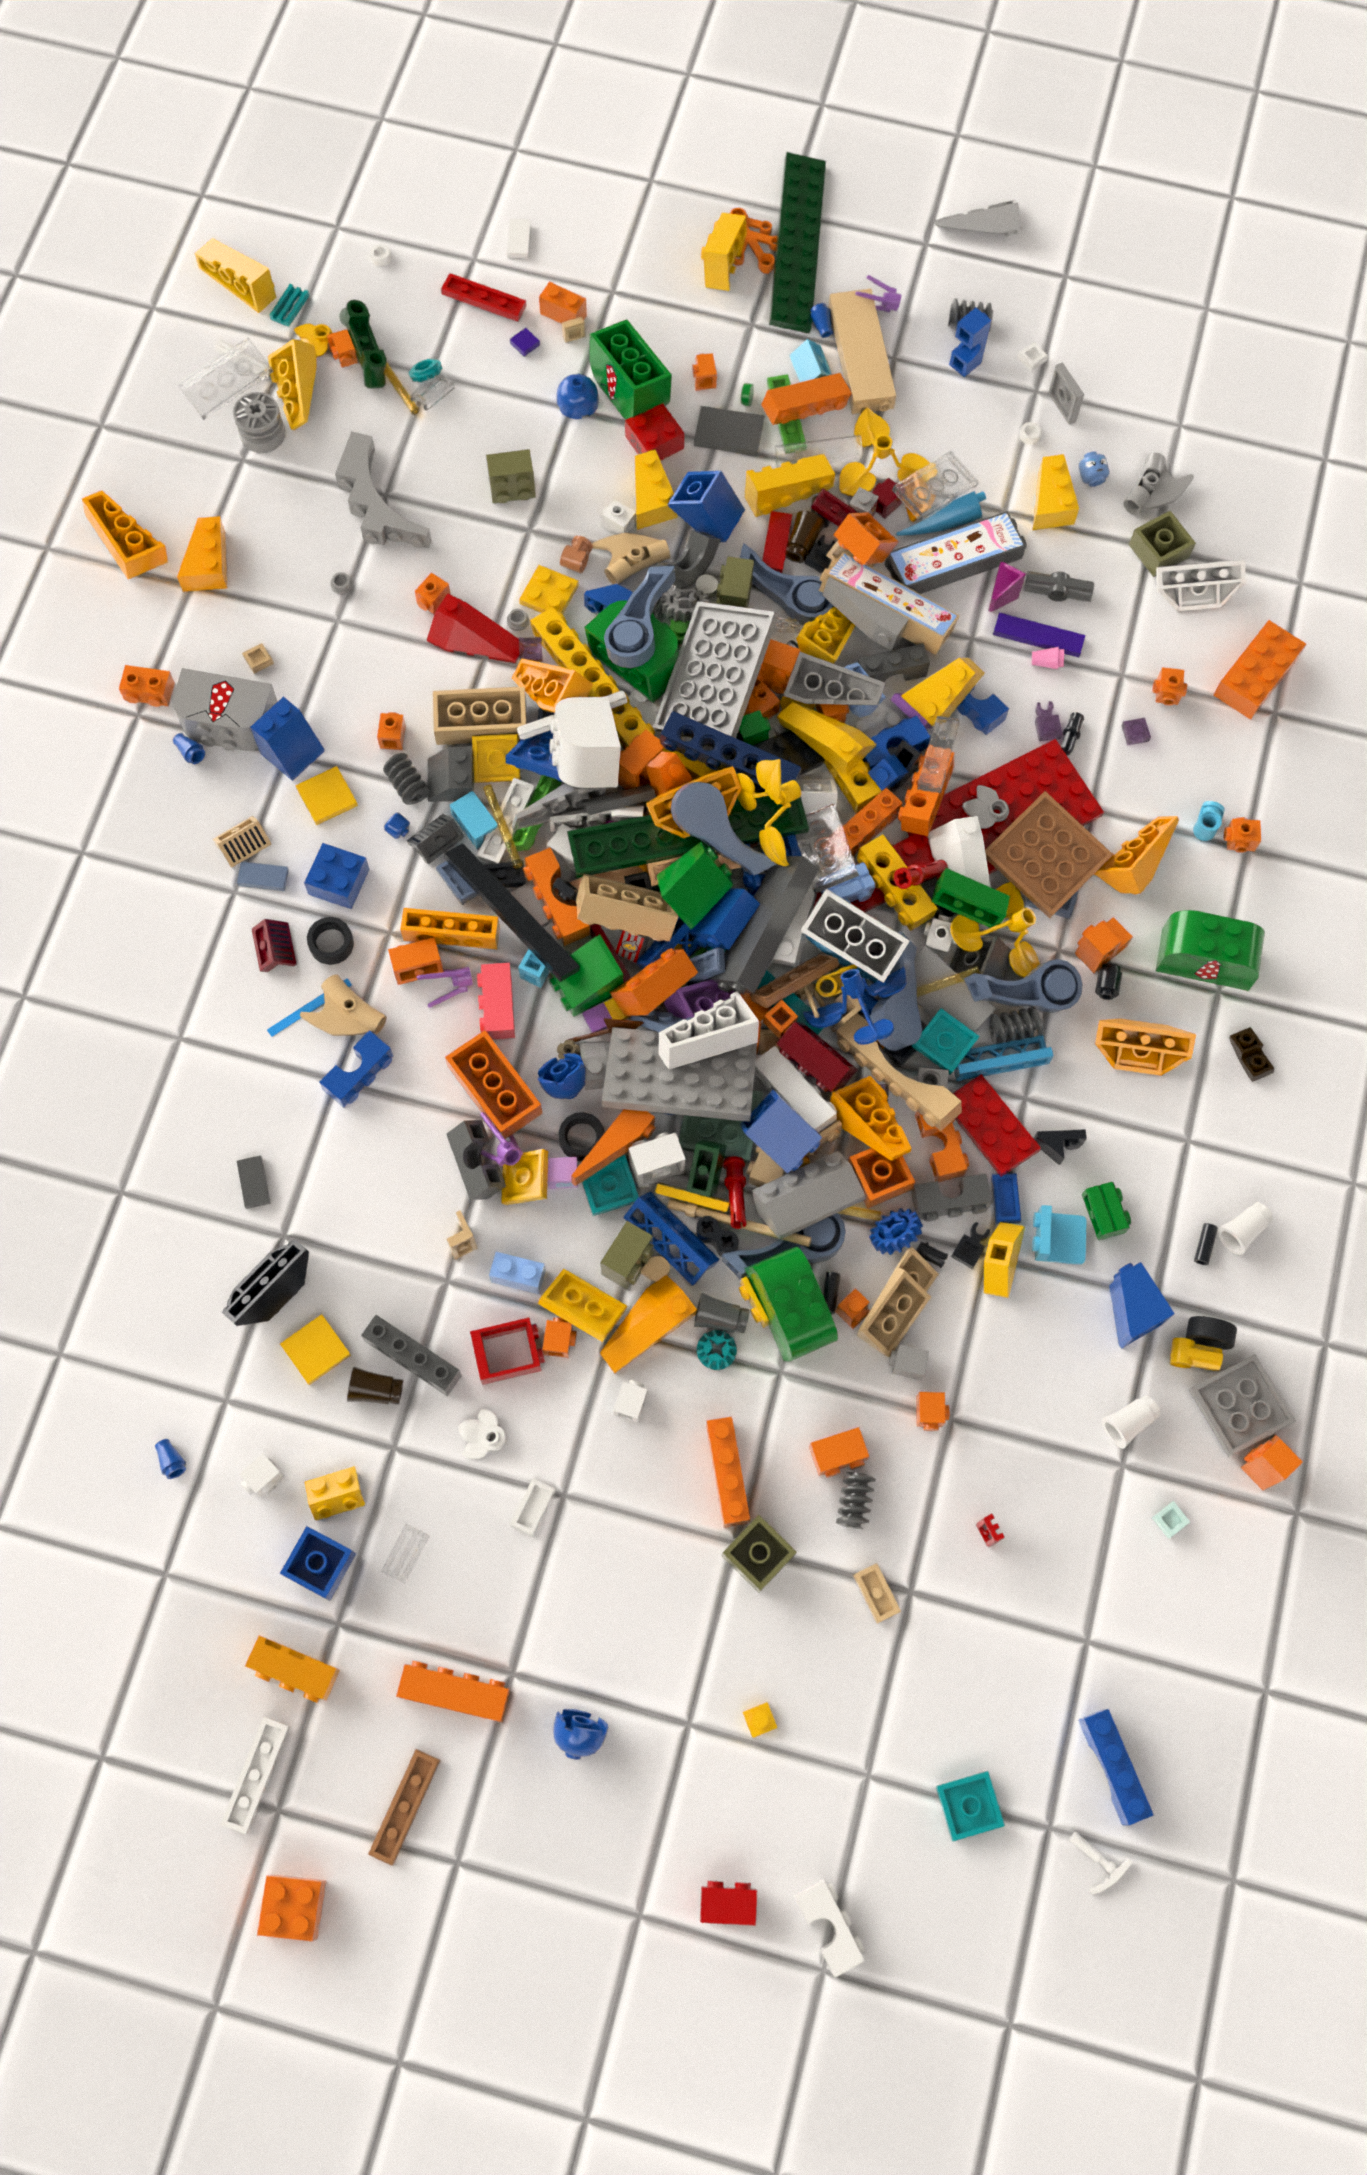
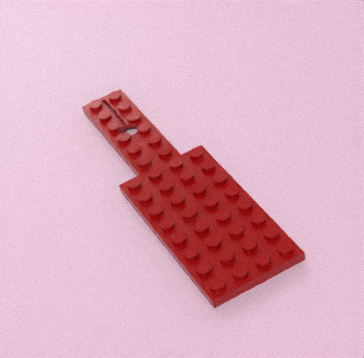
(1019, 786)

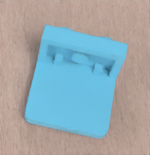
(1059, 1237)

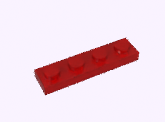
(483, 297)

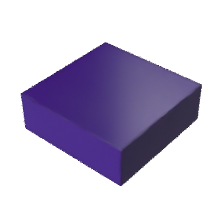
(524, 342)

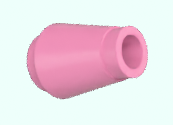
(1049, 658)

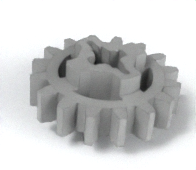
(681, 603)

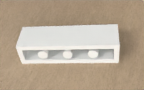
(791, 1084)

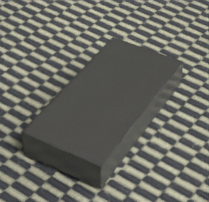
(253, 1182)

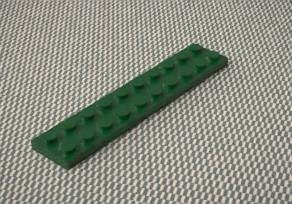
(797, 243)
(641, 842)

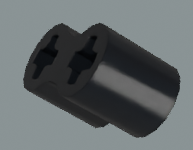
(716, 1236)

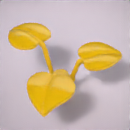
(875, 432)
(769, 778)
(1023, 956)

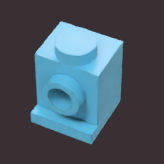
(533, 970)

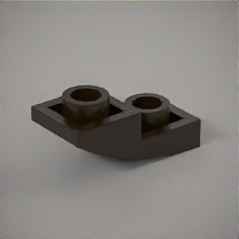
(1250, 1054)

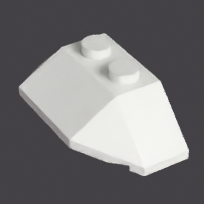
(1200, 584)

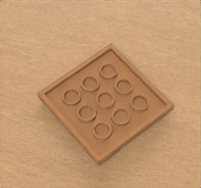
(1047, 854)

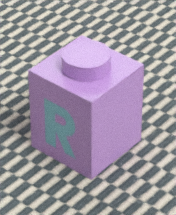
(560, 1172)

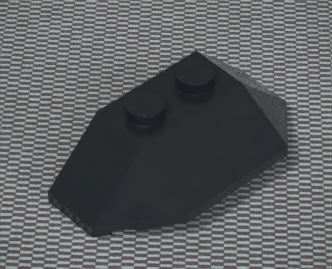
(268, 1285)

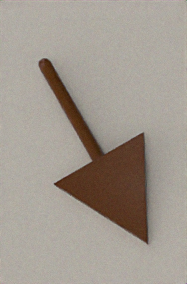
(617, 1023)

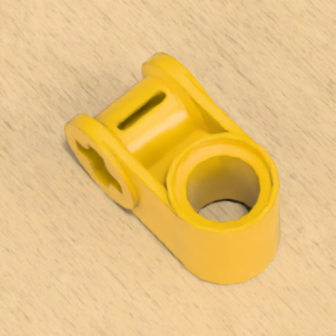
(835, 978)

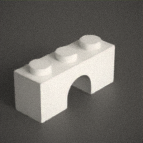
(843, 1950)

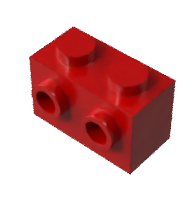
(728, 1904)

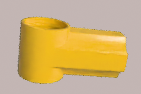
(1188, 1355)

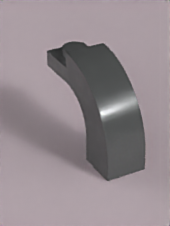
(695, 558)

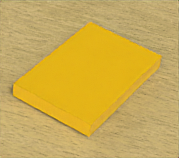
(582, 1305)

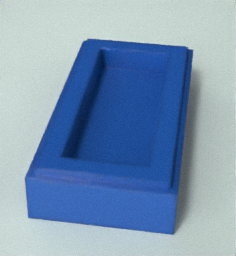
(1006, 1198)

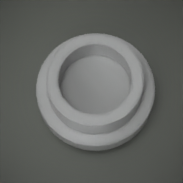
(341, 583)
(518, 620)

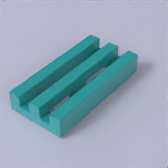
(286, 303)

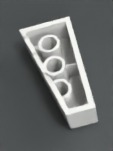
(709, 1033)

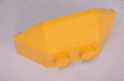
(724, 780)
(1143, 1045)

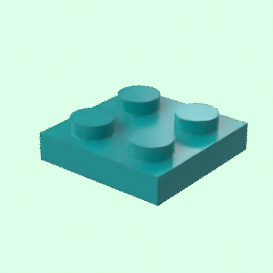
(945, 1041)
(610, 1187)
(970, 1806)

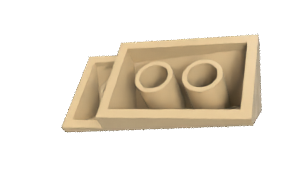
(898, 1303)

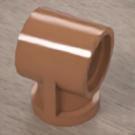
(577, 555)

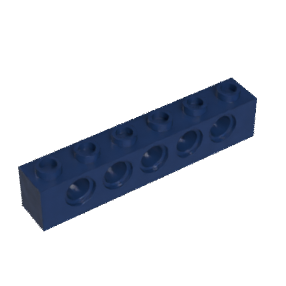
(723, 744)

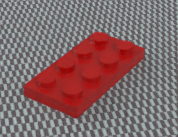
(994, 1127)

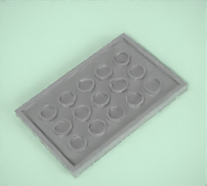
(717, 666)
(706, 1088)

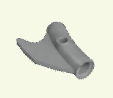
(1155, 486)

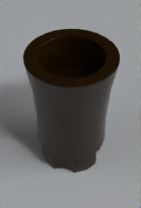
(803, 536)
(373, 1387)

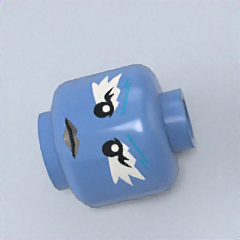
(1094, 469)

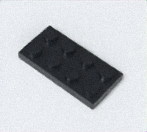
(792, 749)

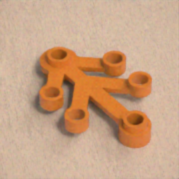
(765, 260)

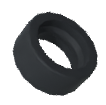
(328, 924)
(568, 1123)
(1211, 1332)

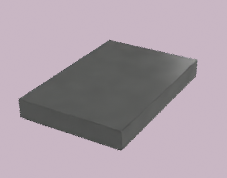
(729, 430)

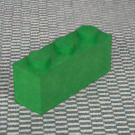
(970, 898)

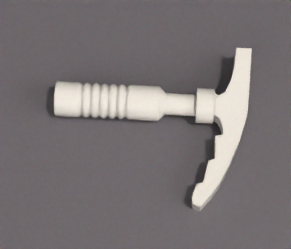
(1096, 1855)

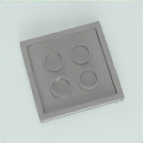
(1242, 1405)

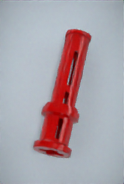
(916, 874)
(735, 1182)

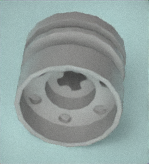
(259, 422)

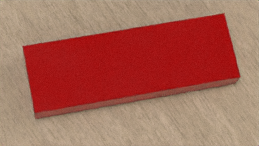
(777, 540)

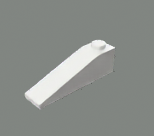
(961, 847)

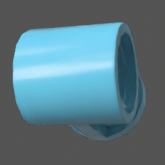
(1211, 814)

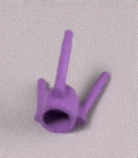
(889, 300)
(460, 977)
(507, 1151)

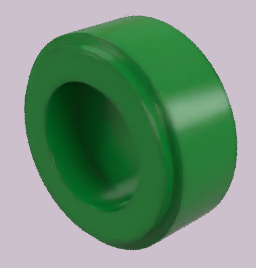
(747, 394)

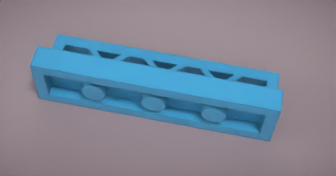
(1004, 1063)

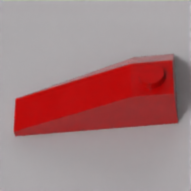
(467, 630)

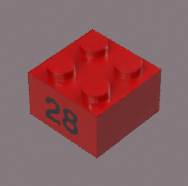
(655, 431)

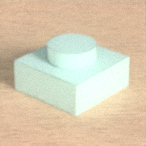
(1171, 1519)

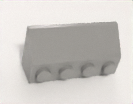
(808, 1195)

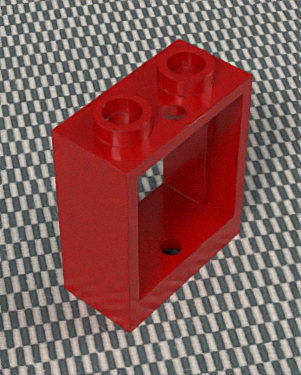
(479, 1335)

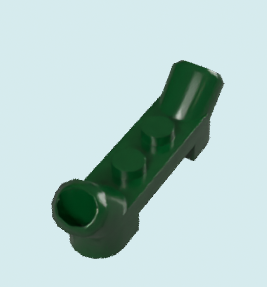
(371, 359)

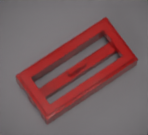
(991, 1530)

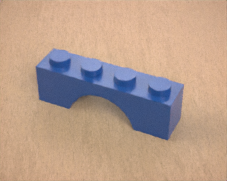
(1123, 1781)

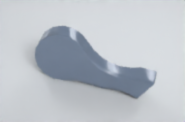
(795, 594)
(630, 635)
(702, 813)
(1047, 988)
(902, 1006)
(826, 1241)

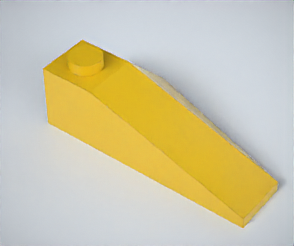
(295, 376)

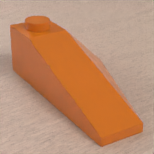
(623, 1132)

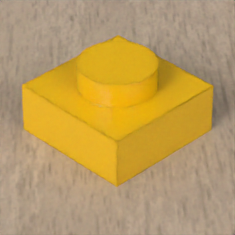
(759, 1720)

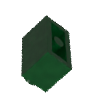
(706, 1168)

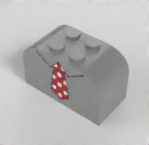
(221, 708)

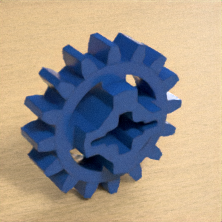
(896, 1231)

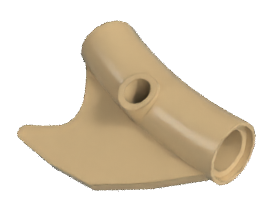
(631, 554)
(344, 1011)

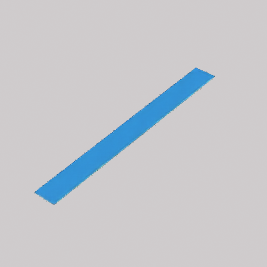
(295, 1016)

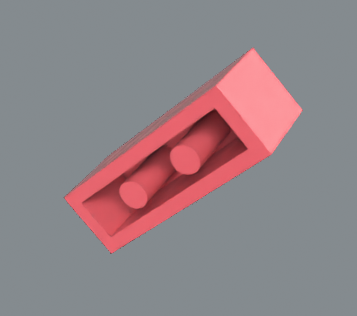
(496, 1000)

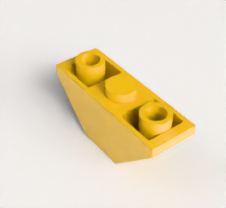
(1002, 1259)

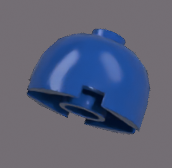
(577, 396)
(563, 1077)
(578, 1734)

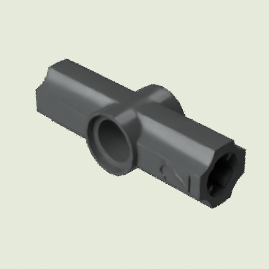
(1059, 586)

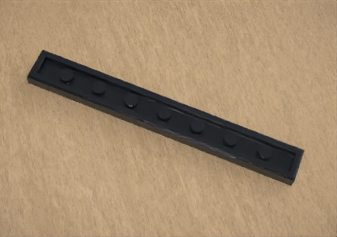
(512, 912)

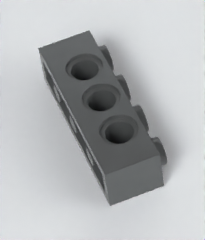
(411, 1355)

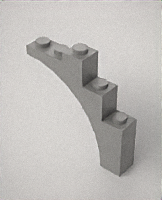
(379, 519)

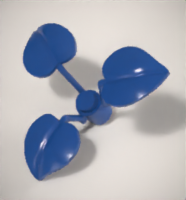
(854, 987)

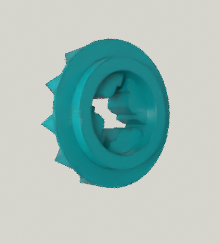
(425, 370)
(714, 1360)

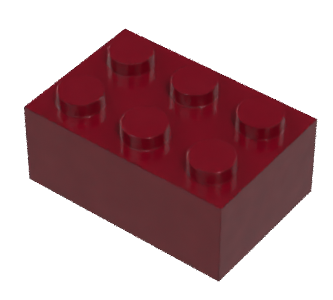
(816, 1057)

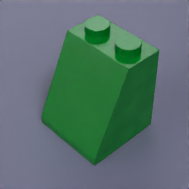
(694, 883)
(593, 982)

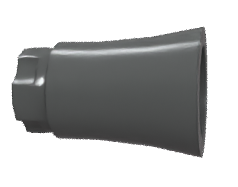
(720, 1315)

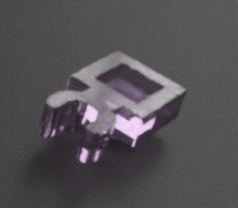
(1047, 725)

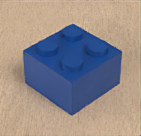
(336, 876)
(318, 1563)

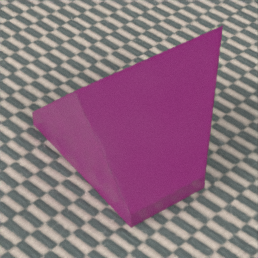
(1006, 586)

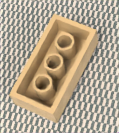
(477, 713)
(625, 908)

